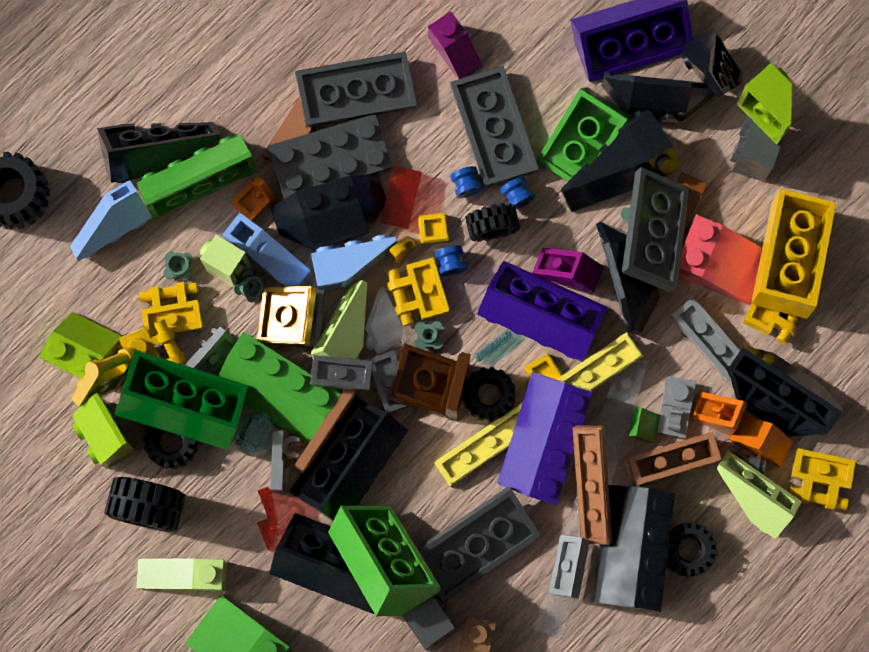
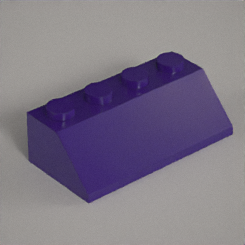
(631, 35)
(542, 311)
(544, 438)

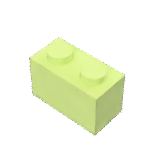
(224, 260)

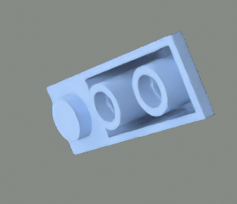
(113, 217)
(266, 252)
(344, 265)

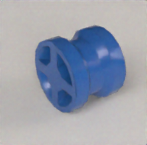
(466, 182)
(517, 192)
(451, 260)

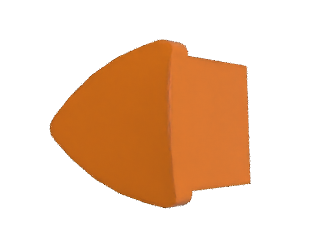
(254, 199)

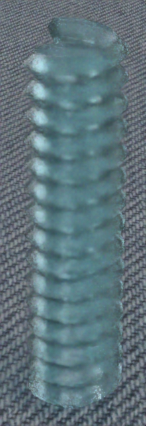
(494, 345)

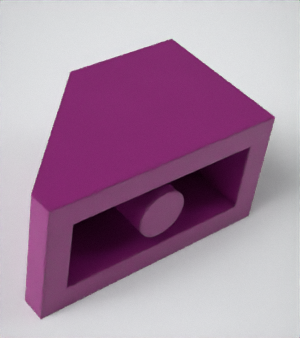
(454, 45)
(568, 269)

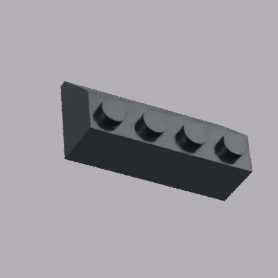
(350, 459)
(313, 562)
(635, 563)

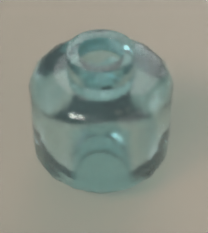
(253, 433)

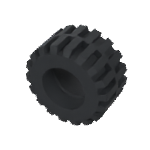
(34, 193)
(145, 504)

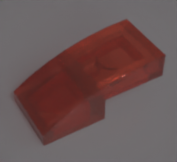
(401, 197)
(269, 526)

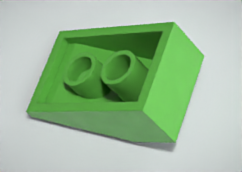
(582, 132)
(232, 630)

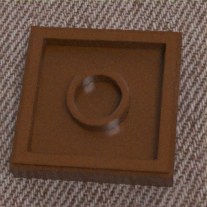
(422, 380)
(457, 385)

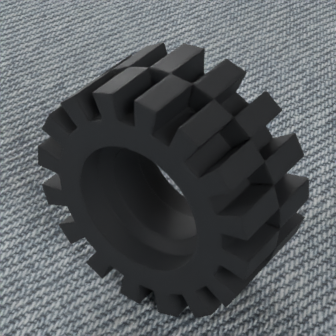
(492, 222)
(483, 377)
(166, 459)
(706, 543)

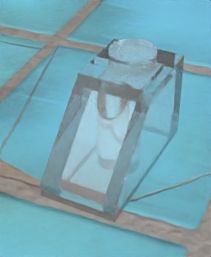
(384, 326)

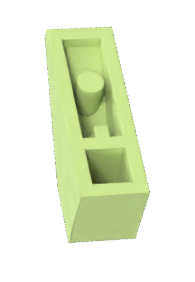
(345, 330)
(759, 497)
(182, 574)

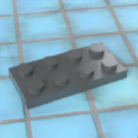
(355, 89)
(494, 127)
(330, 155)
(655, 230)
(478, 543)

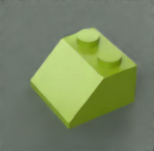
(769, 102)
(77, 343)
(102, 431)

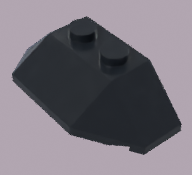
(665, 98)
(330, 211)
(635, 297)
(782, 393)

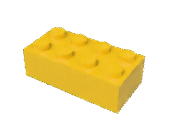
(794, 253)

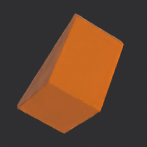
(718, 412)
(762, 439)

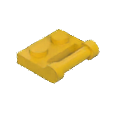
(103, 376)

